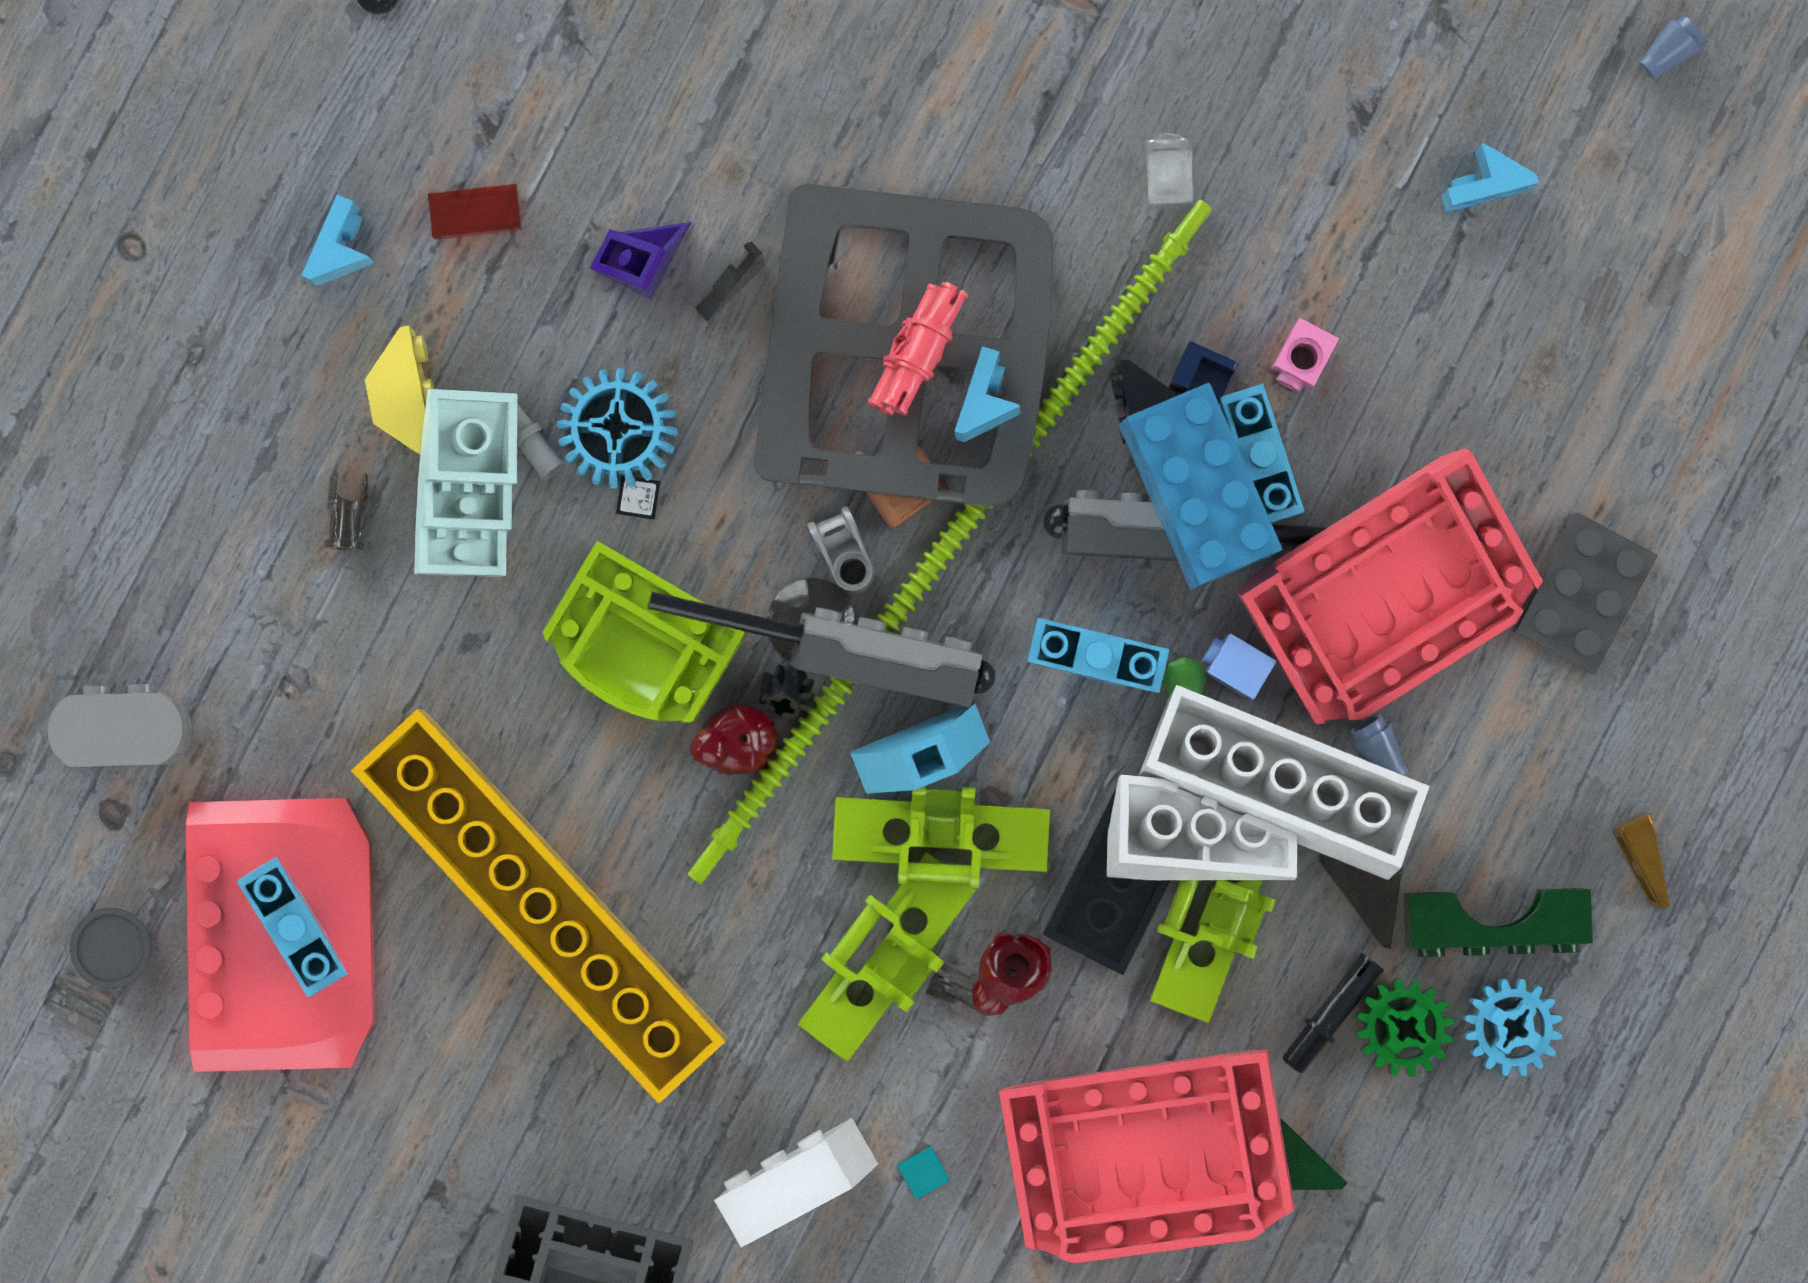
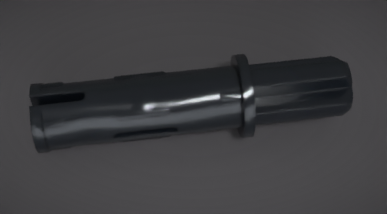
(1332, 1014)

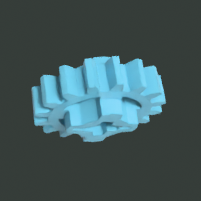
(1499, 1044)

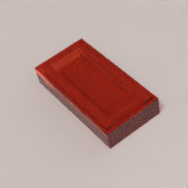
(474, 211)

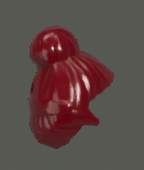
(719, 744)
(998, 990)

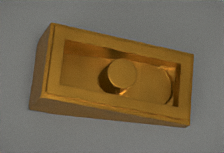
(1641, 851)

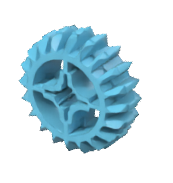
(595, 426)

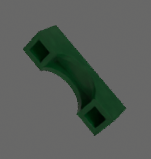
(1554, 918)

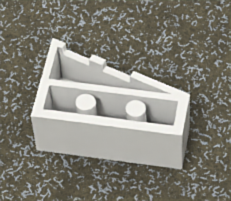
(795, 1181)

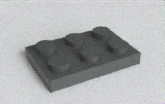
(1585, 593)

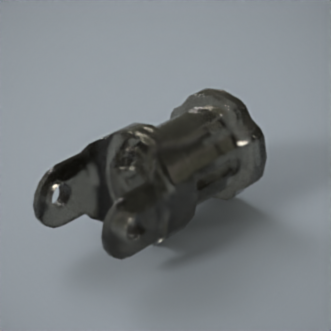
(346, 517)

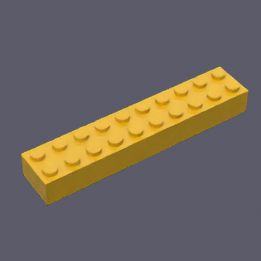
(539, 904)

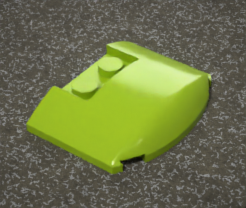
(635, 655)

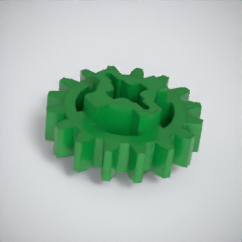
(1418, 1011)

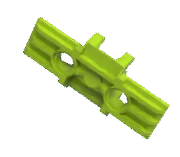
(941, 821)
(1228, 924)
(893, 969)

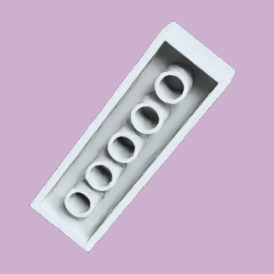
(1290, 780)

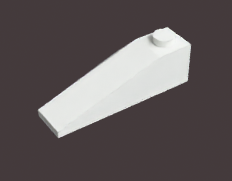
(1181, 836)

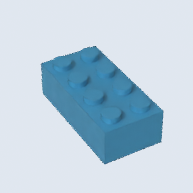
(1200, 486)

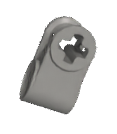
(842, 549)

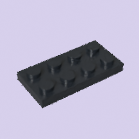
(1103, 913)

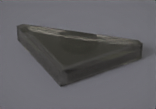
(732, 282)
(1369, 895)

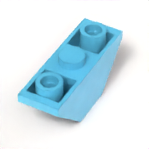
(1262, 450)
(1098, 656)
(922, 752)
(292, 926)

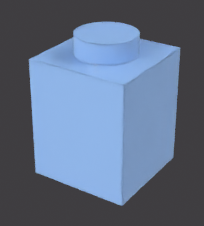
(1238, 666)

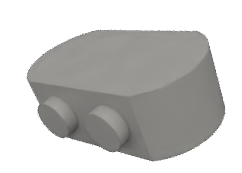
(119, 728)

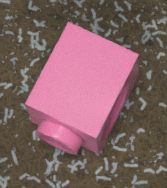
(1311, 338)

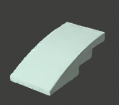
(465, 483)

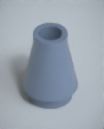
(1673, 46)
(1379, 744)

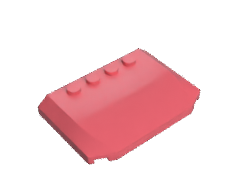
(1393, 591)
(240, 989)
(1148, 1157)

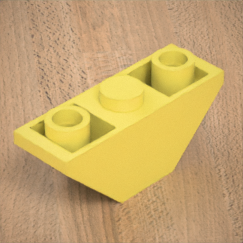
(399, 388)

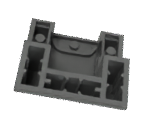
(578, 1247)

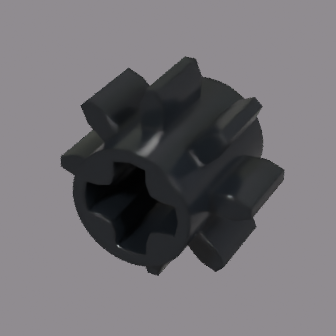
(786, 691)

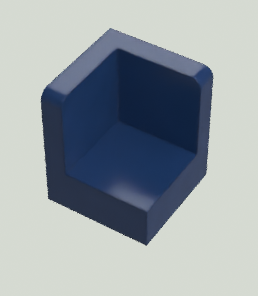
(1202, 366)

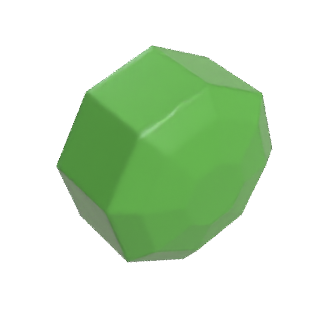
(1186, 674)

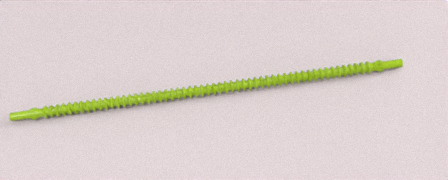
(1173, 247)

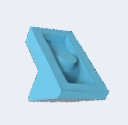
(1500, 179)
(330, 255)
(980, 409)

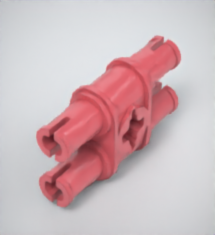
(917, 349)

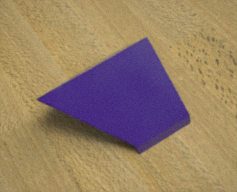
(639, 256)

